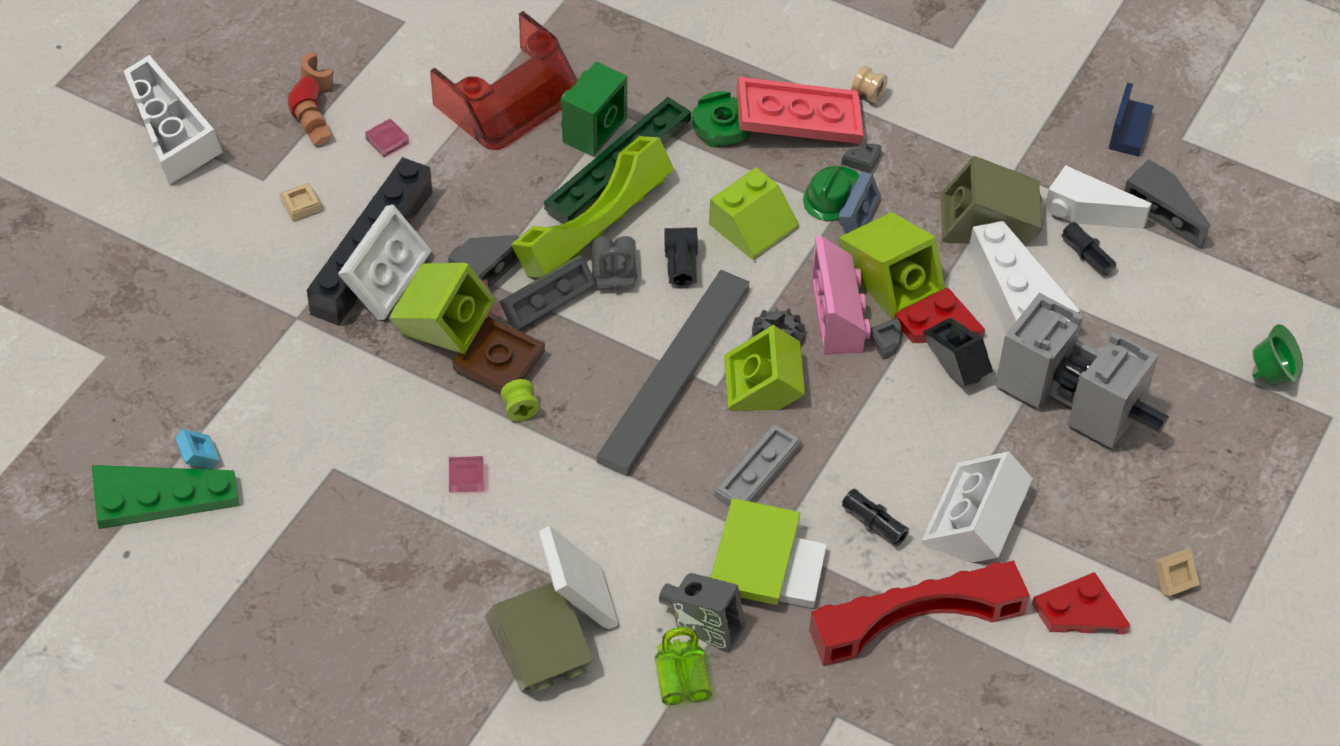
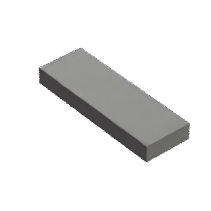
(759, 466)

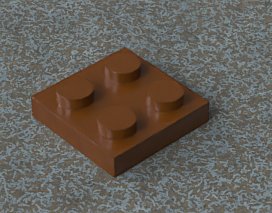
(499, 355)

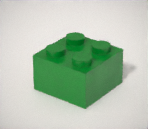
(594, 108)

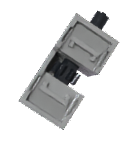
(1102, 387)

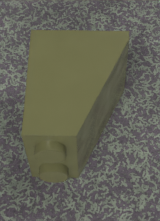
(987, 195)
(539, 638)

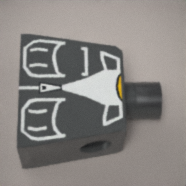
(708, 607)

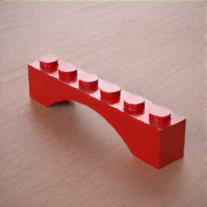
(984, 593)

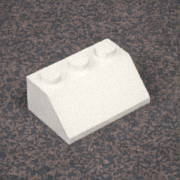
(978, 507)

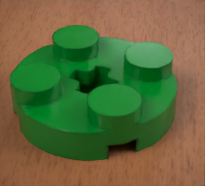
(717, 131)

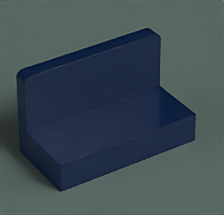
(1130, 124)

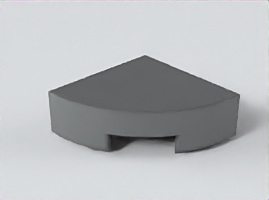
(862, 158)
(886, 337)

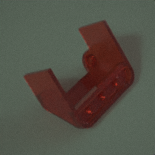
(517, 101)

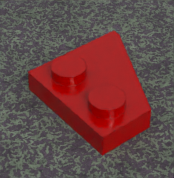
(933, 311)
(1080, 607)

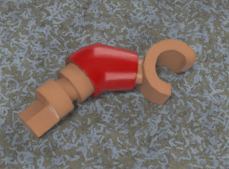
(303, 99)

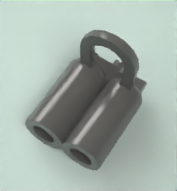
(614, 262)

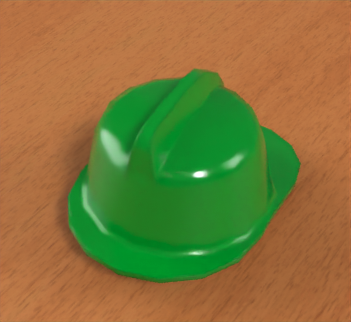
(829, 192)
(1278, 357)

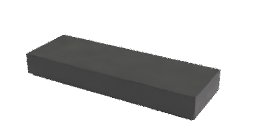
(547, 293)

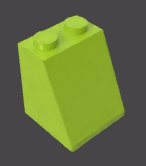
(895, 261)
(443, 306)

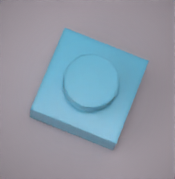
(197, 449)

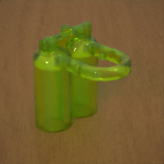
(682, 668)

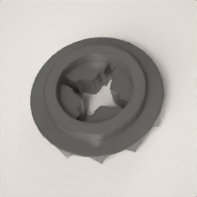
(792, 323)

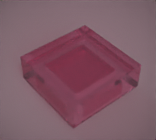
(387, 137)
(466, 474)

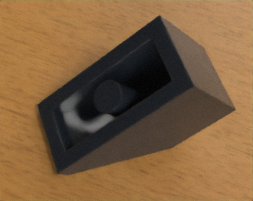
(959, 351)

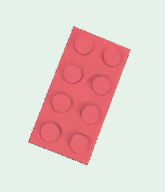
(799, 110)

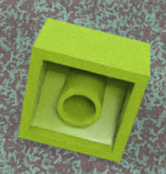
(752, 213)
(764, 372)

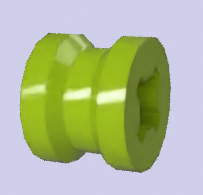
(520, 400)

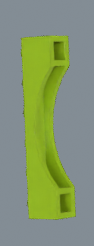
(636, 172)

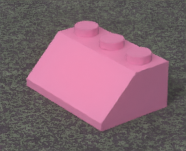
(838, 299)

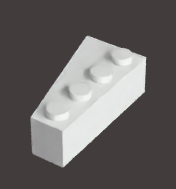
(174, 125)
(1010, 272)

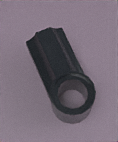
(681, 250)

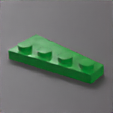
(154, 493)

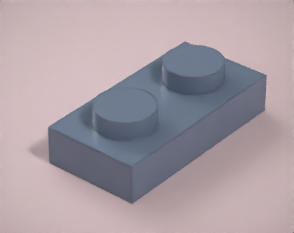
(860, 204)

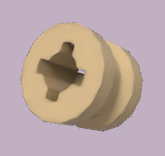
(869, 83)

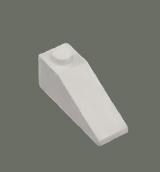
(1094, 202)

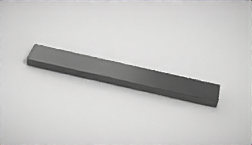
(672, 373)

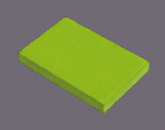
(756, 549)

